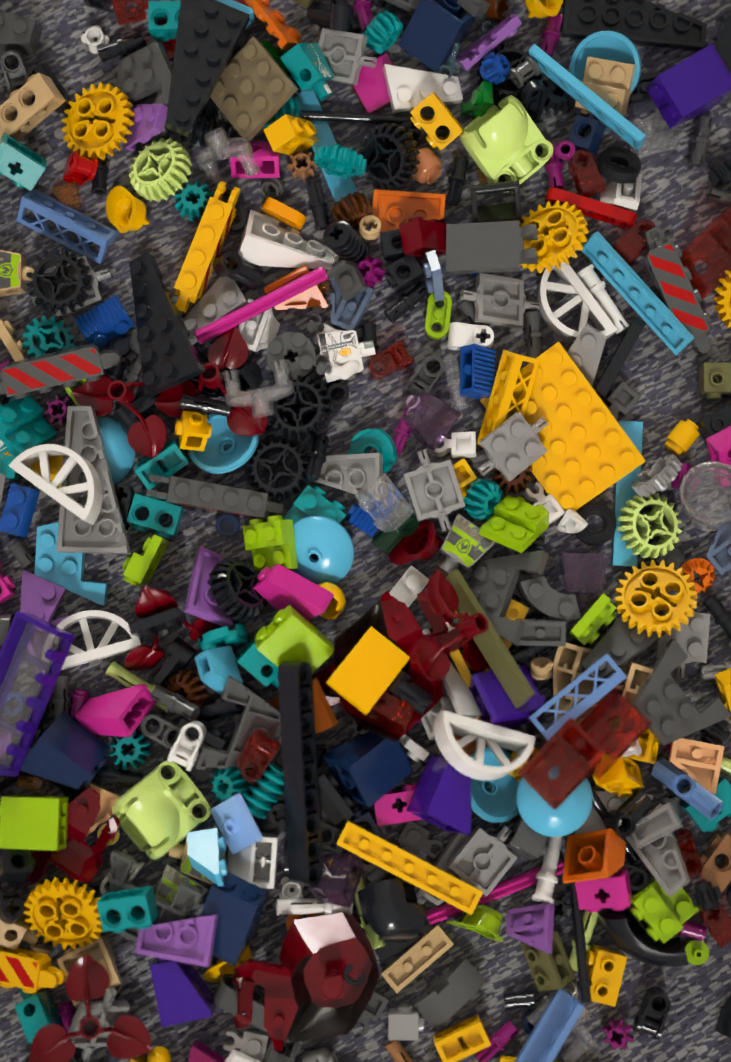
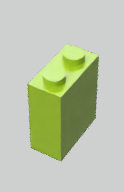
(293, 639)
(33, 822)

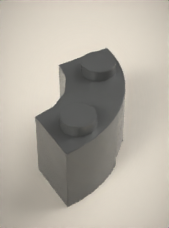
(548, 601)
(450, 993)

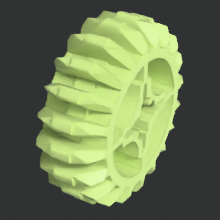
(160, 170)
(662, 523)

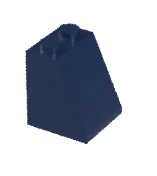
(435, 30)
(66, 753)
(368, 767)
(238, 911)

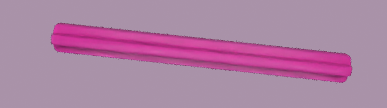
(261, 305)
(500, 890)

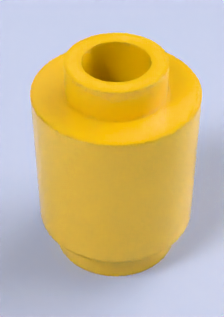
(682, 437)

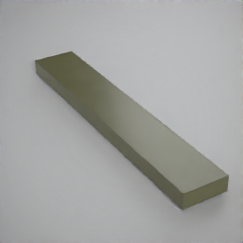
(492, 646)

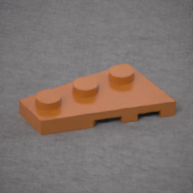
(287, 36)
(396, 207)

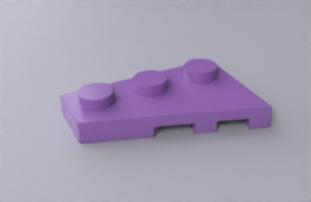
(488, 42)
(198, 599)
(180, 940)

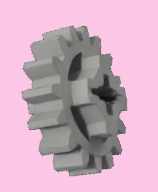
(656, 475)

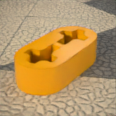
(284, 213)

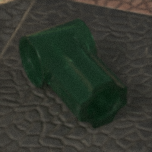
(388, 540)

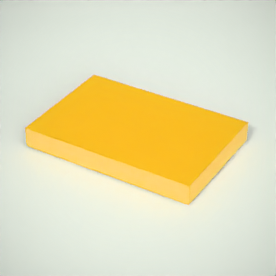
(368, 670)

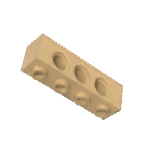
(29, 115)

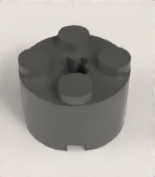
(295, 344)

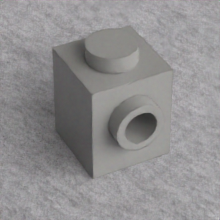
(404, 1023)

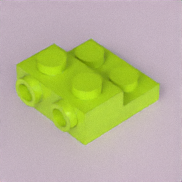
(516, 523)
(271, 542)
(141, 568)
(599, 613)
(662, 912)

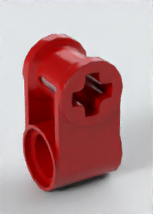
(79, 169)

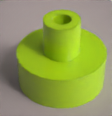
(696, 951)

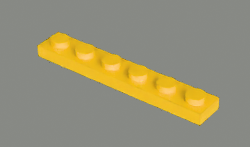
(409, 867)

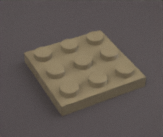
(252, 89)

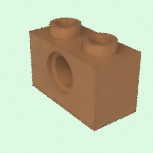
(720, 874)

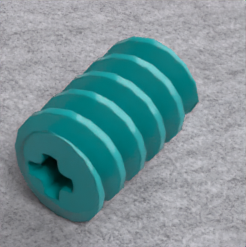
(265, 792)

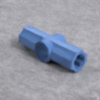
(697, 796)

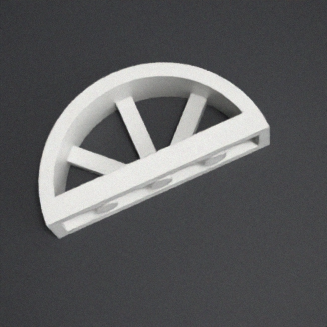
(581, 295)
(22, 464)
(103, 649)
(494, 736)

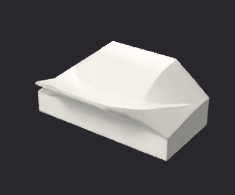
(623, 194)
(259, 330)

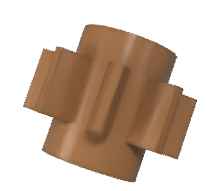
(303, 172)

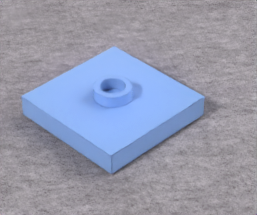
(236, 823)

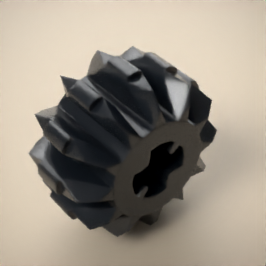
(557, 103)

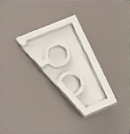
(411, 86)

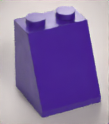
(691, 87)
(496, 705)
(443, 797)
(180, 992)

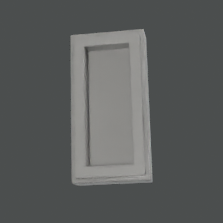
(656, 825)

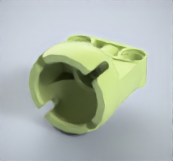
(506, 142)
(159, 810)

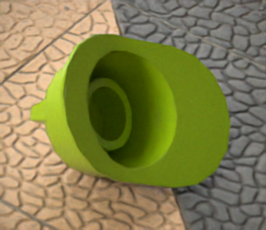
(483, 921)

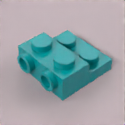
(23, 425)
(312, 503)

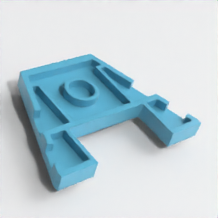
(65, 568)

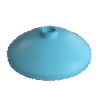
(608, 46)
(117, 448)
(216, 456)
(331, 544)
(498, 800)
(552, 822)

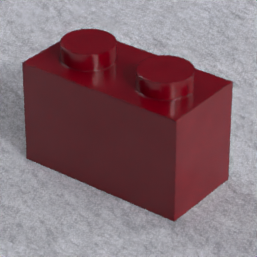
(423, 236)

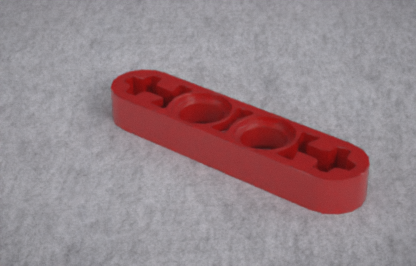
(593, 208)

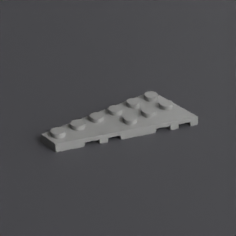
(108, 531)

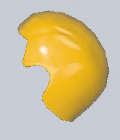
(336, 604)

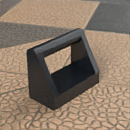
(496, 212)

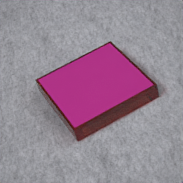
(372, 87)

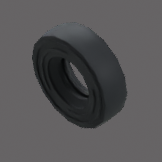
(615, 173)
(608, 519)

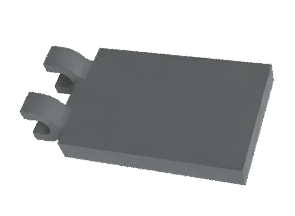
(488, 247)

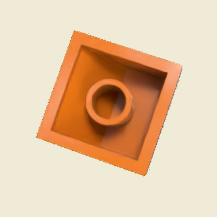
(593, 855)

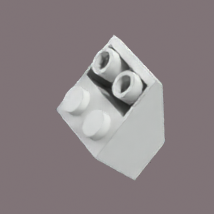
(257, 862)

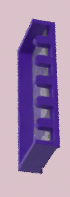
(28, 673)

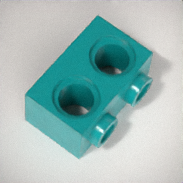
(163, 11)
(164, 464)
(157, 510)
(125, 903)

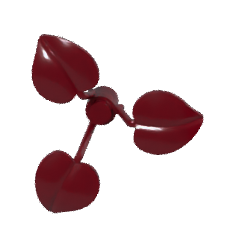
(226, 351)
(144, 437)
(444, 599)
(152, 603)
(89, 981)

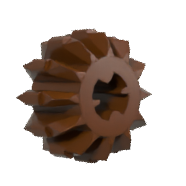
(352, 209)
(514, 483)
(190, 686)

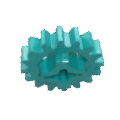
(340, 161)
(45, 331)

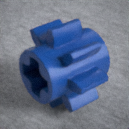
(494, 68)

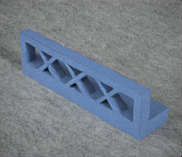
(66, 220)
(585, 702)
(551, 1028)

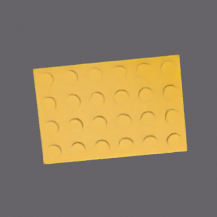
(582, 436)

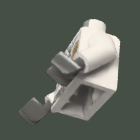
(339, 350)

